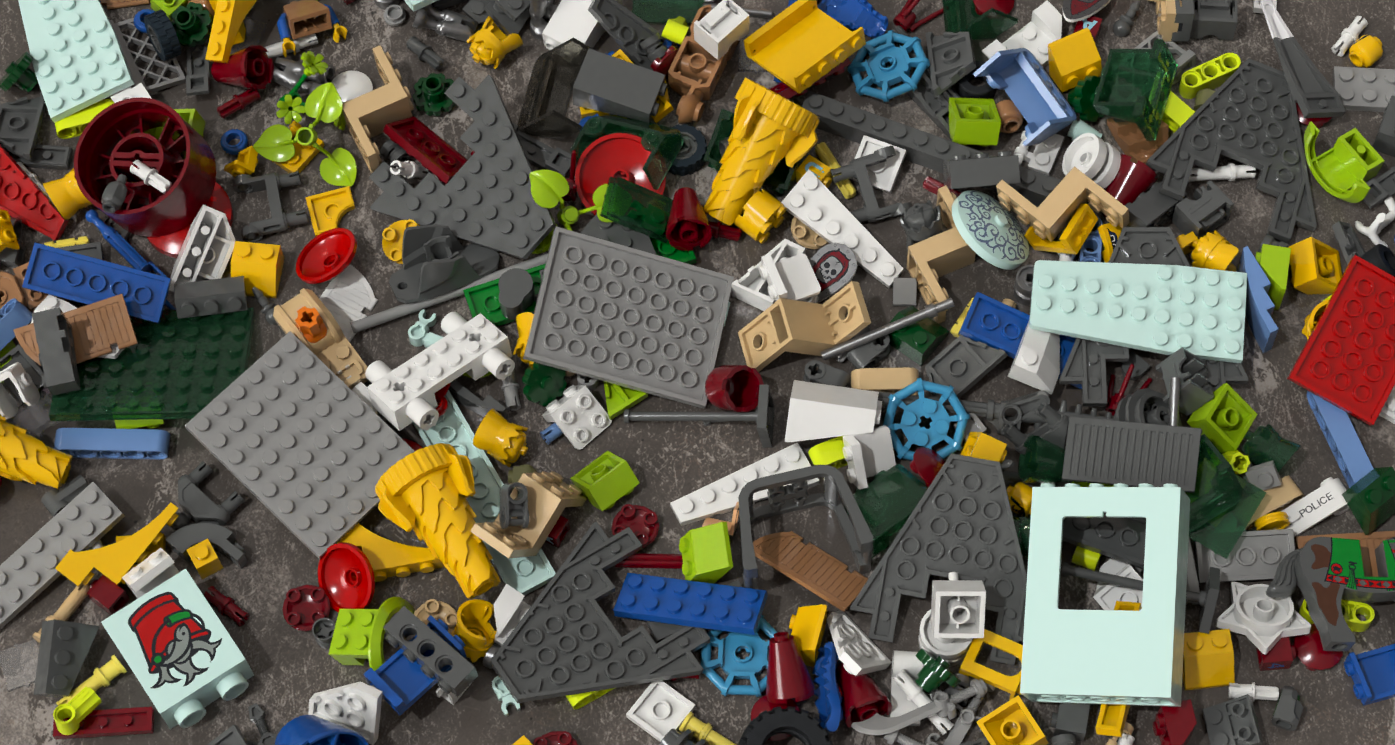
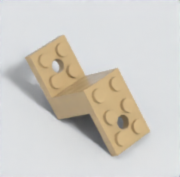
(372, 111)
(1062, 204)
(939, 255)
(804, 326)
(546, 502)

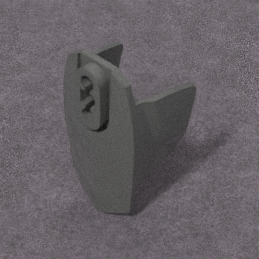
(438, 264)

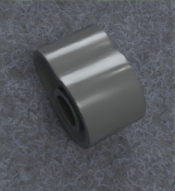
(516, 292)

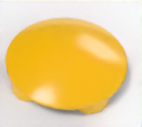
(393, 239)

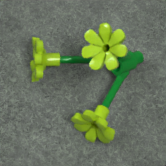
(292, 104)

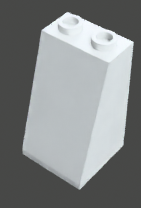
(570, 21)
(830, 411)

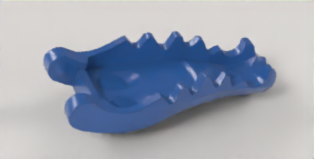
(856, 14)
(828, 690)

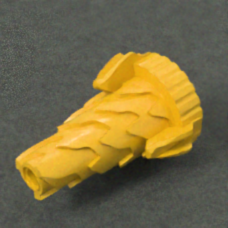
(762, 134)
(30, 459)
(430, 496)

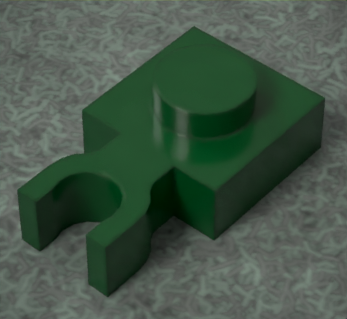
(651, 216)

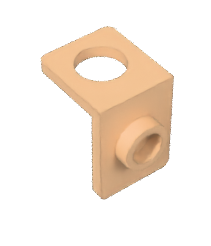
(731, 525)

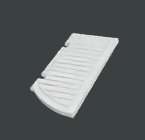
(347, 298)

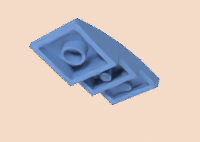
(1258, 303)

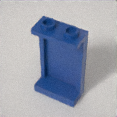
(1372, 674)
(404, 681)

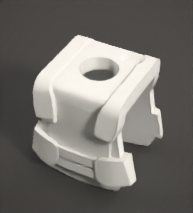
(25, 386)

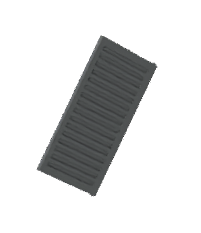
(1131, 453)

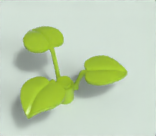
(278, 146)
(550, 187)

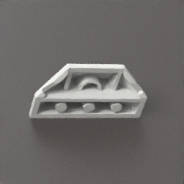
(204, 248)

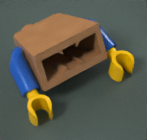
(307, 18)

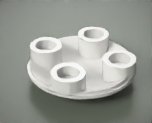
(352, 84)

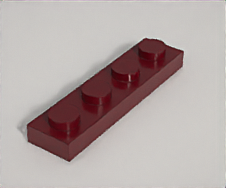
(112, 723)

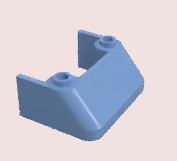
(1031, 92)

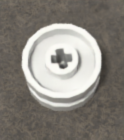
(1093, 158)
(950, 649)

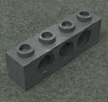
(407, 624)

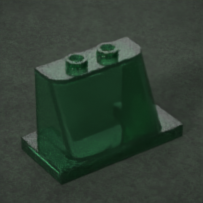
(1137, 86)
(889, 503)

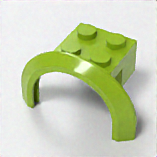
(1345, 166)
(361, 633)

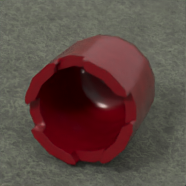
(733, 387)

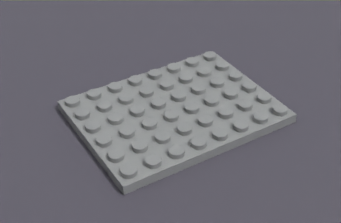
(628, 317)
(300, 443)

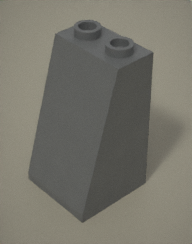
(618, 87)

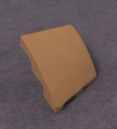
(1133, 141)

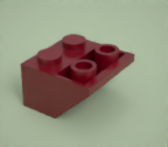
(1175, 724)

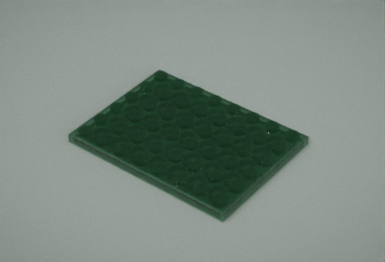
(165, 375)

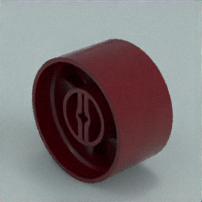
(122, 136)

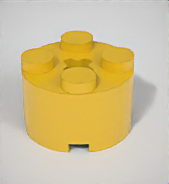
(760, 215)

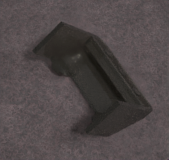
(551, 91)

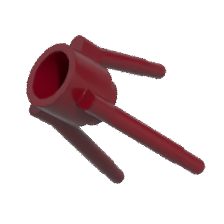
(906, 17)
(571, 195)
(1112, 401)

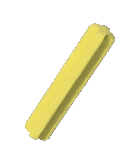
(828, 159)

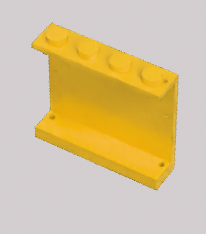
(802, 44)

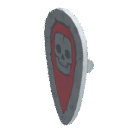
(1081, 9)
(833, 268)

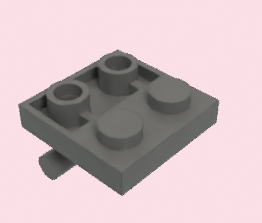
(1233, 723)

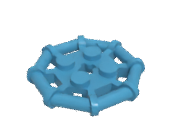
(894, 74)
(929, 408)
(733, 665)

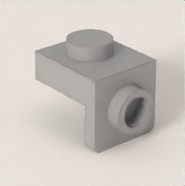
(1263, 475)

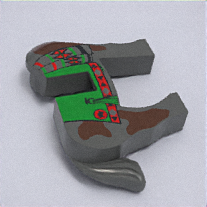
(1333, 571)

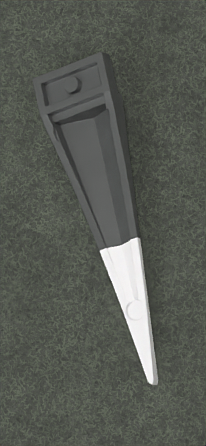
(1306, 83)

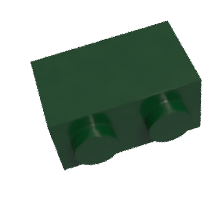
(918, 339)
(1372, 498)

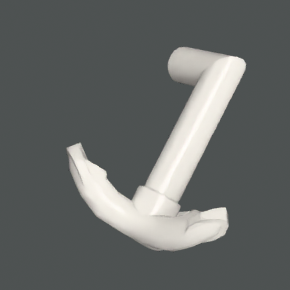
(1379, 223)

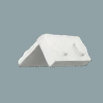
(789, 278)
(578, 415)
(868, 455)
(150, 573)

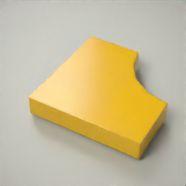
(328, 208)

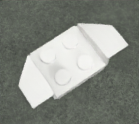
(1035, 36)
(1108, 594)
(508, 612)

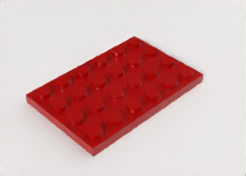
(1353, 344)

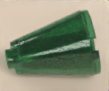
(1041, 461)

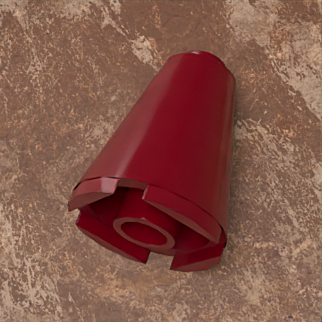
(245, 68)
(1131, 181)
(687, 221)
(787, 671)
(860, 696)

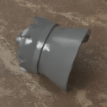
(922, 222)

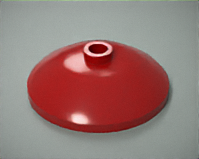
(326, 256)
(346, 577)

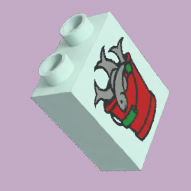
(179, 650)

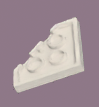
(854, 647)
(350, 706)

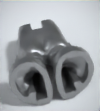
(541, 13)
(448, 24)
(292, 71)

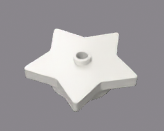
(1261, 617)

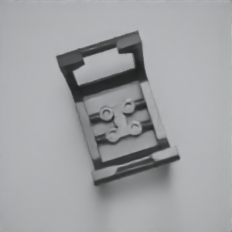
(857, 535)

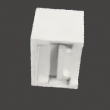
(725, 25)

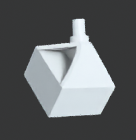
(958, 608)

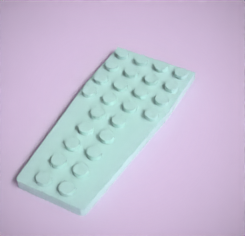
(73, 53)
(1143, 306)

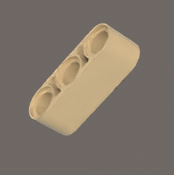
(883, 379)
(1277, 499)

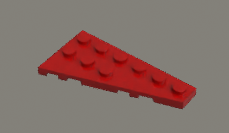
(26, 200)

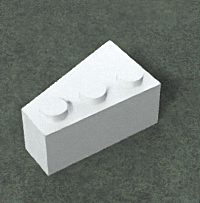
(752, 287)

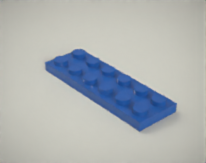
(93, 280)
(1003, 328)
(690, 603)

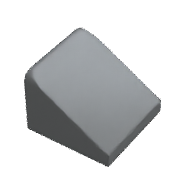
(904, 291)

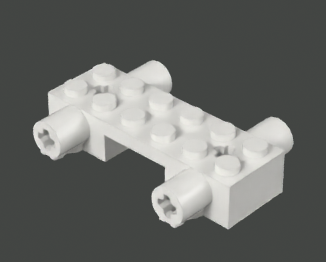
(409, 390)

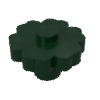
(192, 24)
(19, 74)
(430, 94)
(1083, 97)
(543, 383)
(934, 672)

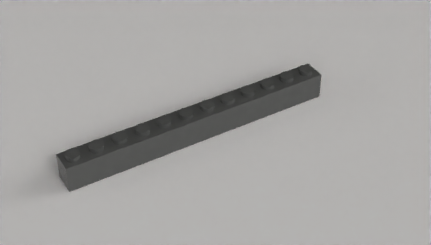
(921, 146)

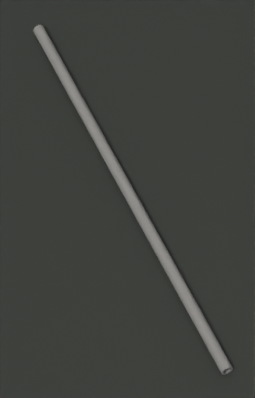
(408, 308)

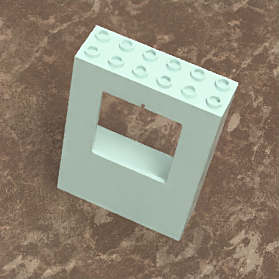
(1107, 653)

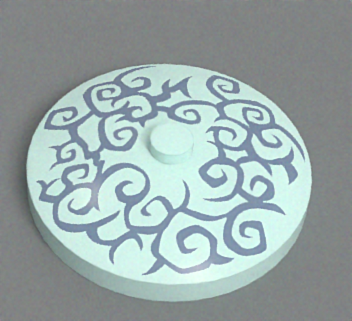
(990, 230)

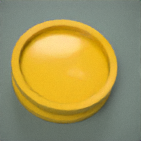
(1272, 521)

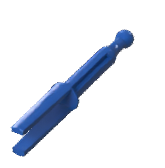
(124, 248)

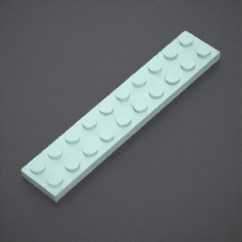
(521, 573)

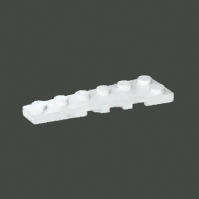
(829, 218)
(724, 493)

